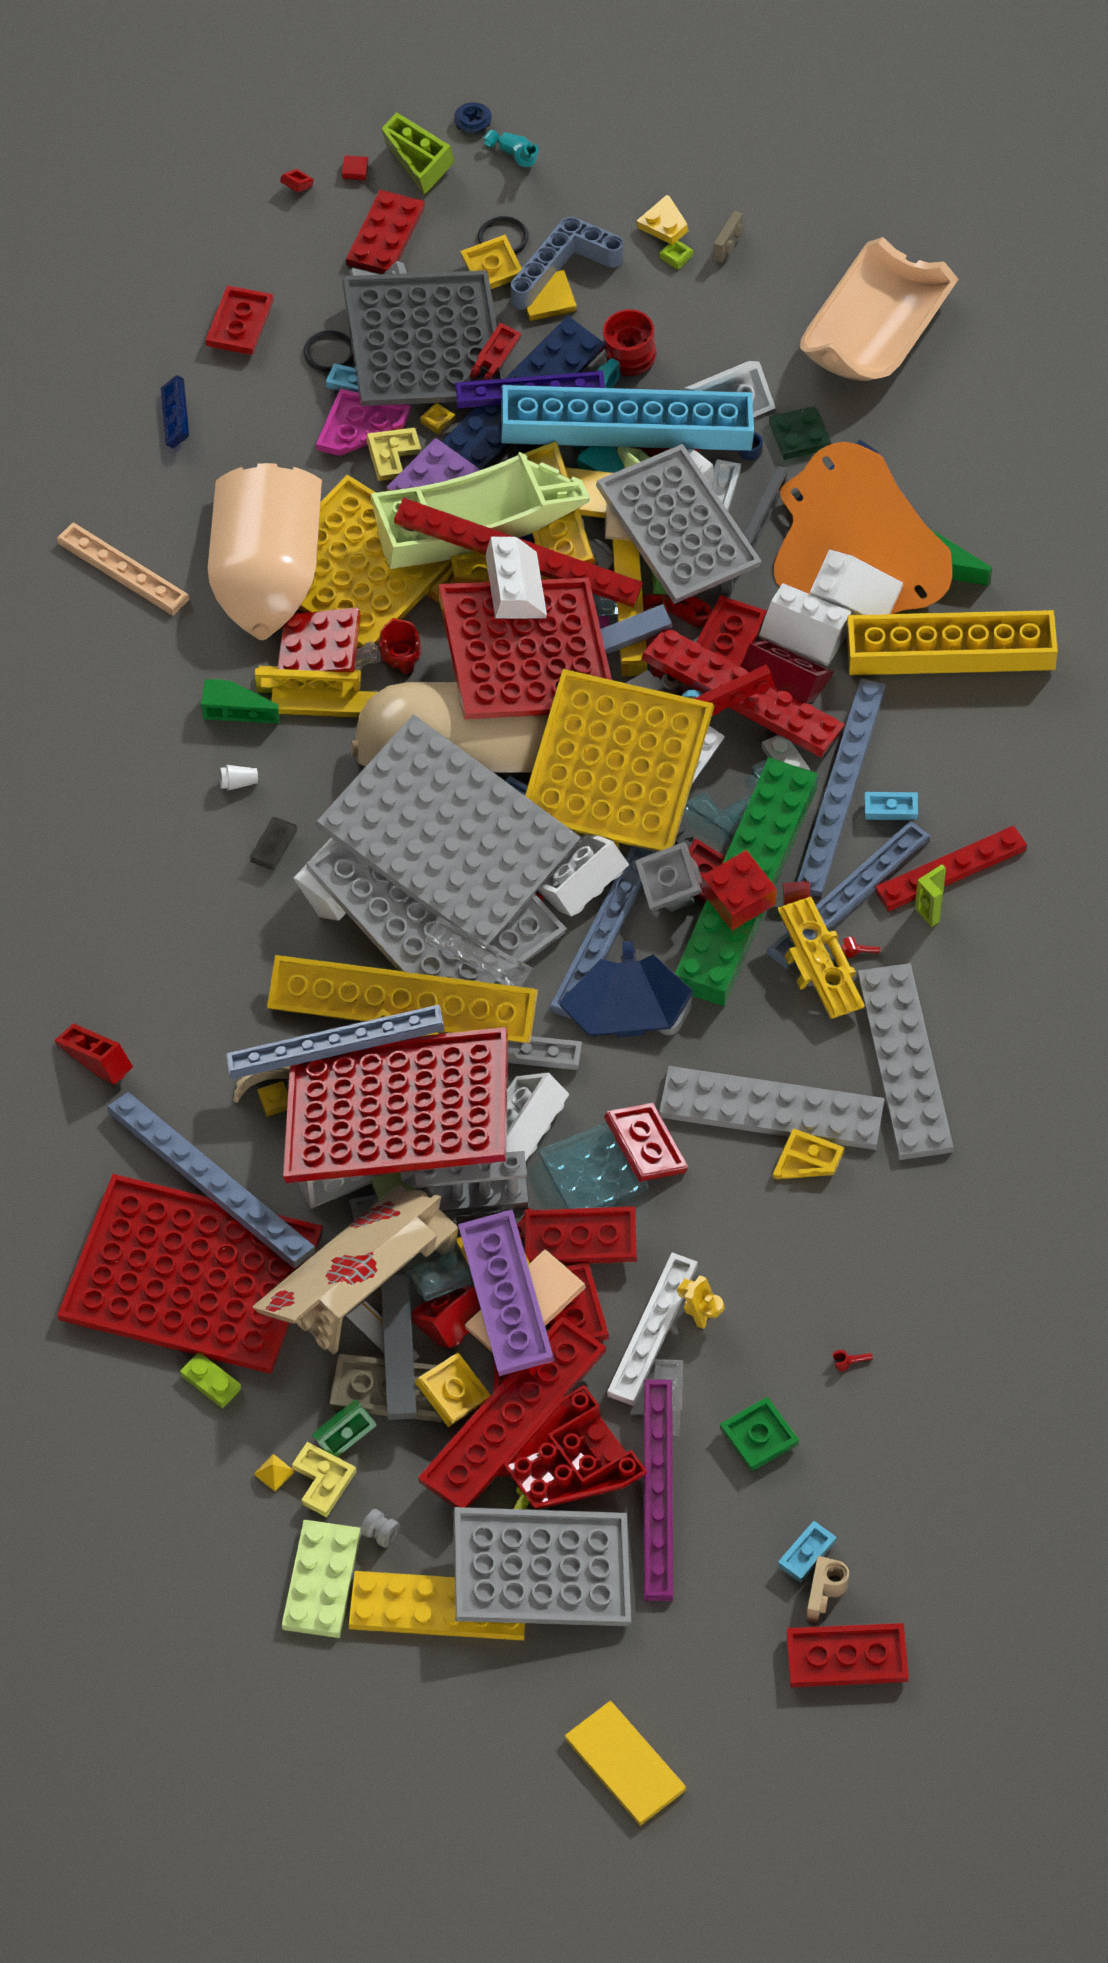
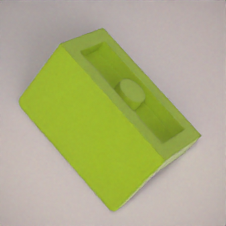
(930, 894)

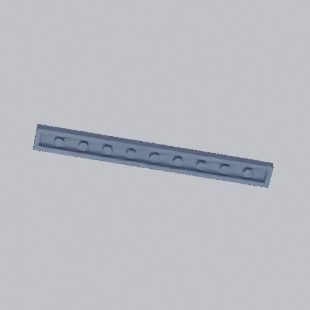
(841, 785)
(211, 1180)

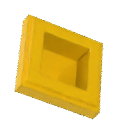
(274, 1473)

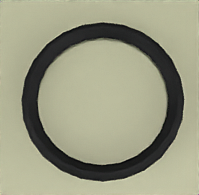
(505, 218)
(322, 333)

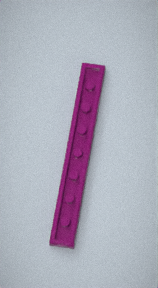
(658, 1490)

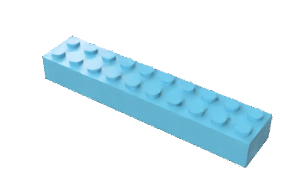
(627, 417)

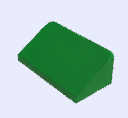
(344, 1429)

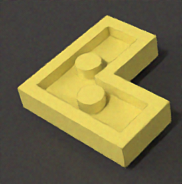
(388, 447)
(329, 1475)

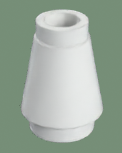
(237, 777)

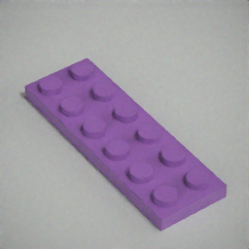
(506, 1292)

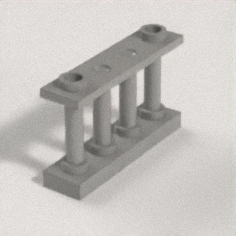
(486, 1193)

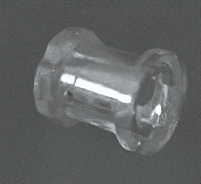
(366, 655)

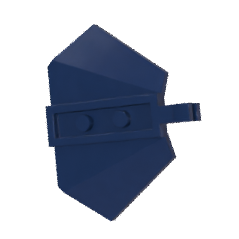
(627, 996)

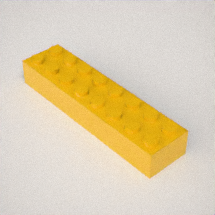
(951, 642)

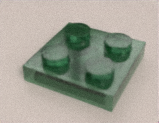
(799, 432)

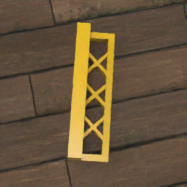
(270, 676)

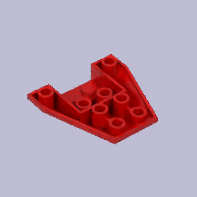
(572, 1455)

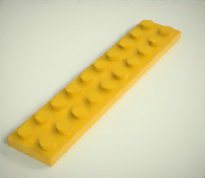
(363, 991)

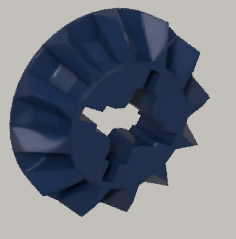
(470, 110)

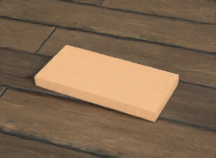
(554, 1290)

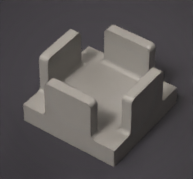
(670, 878)

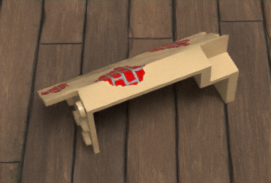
(359, 1262)

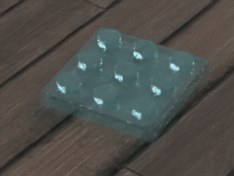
(591, 1169)

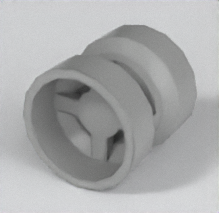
(380, 1528)

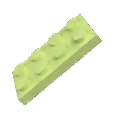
(321, 1578)

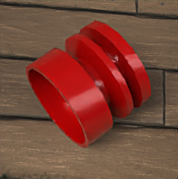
(631, 341)

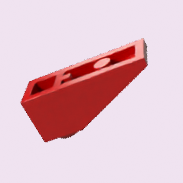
(95, 1052)

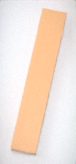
(123, 569)

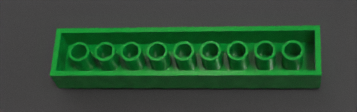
(768, 834)

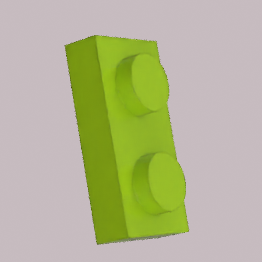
(210, 1380)

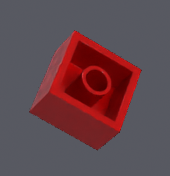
(739, 890)

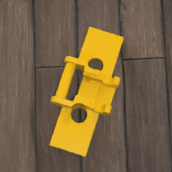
(814, 959)

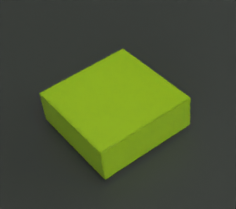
(676, 254)

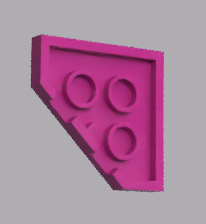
(350, 423)

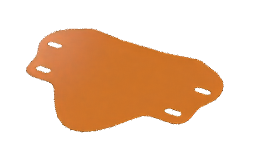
(864, 516)

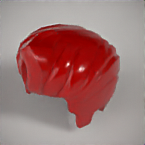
(400, 645)

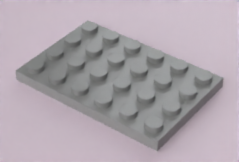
(678, 523)
(541, 1567)

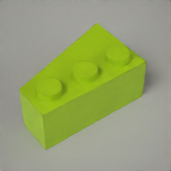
(417, 151)

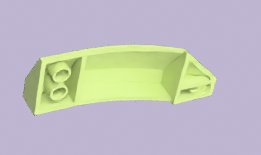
(505, 497)

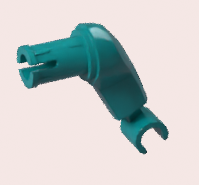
(515, 145)

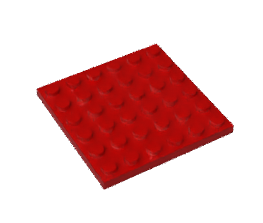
(517, 662)

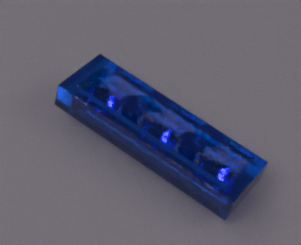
(174, 412)

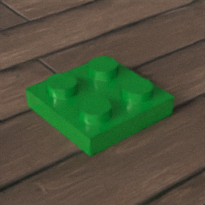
(759, 1434)

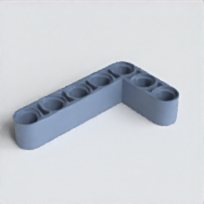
(566, 239)

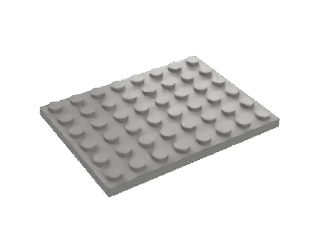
(448, 831)
(401, 923)

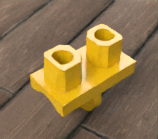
(700, 1300)

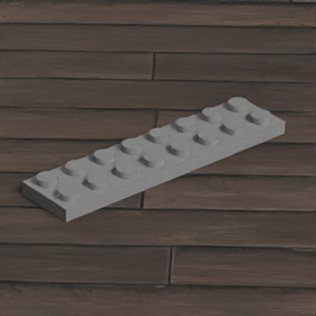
(905, 1062)
(771, 1107)

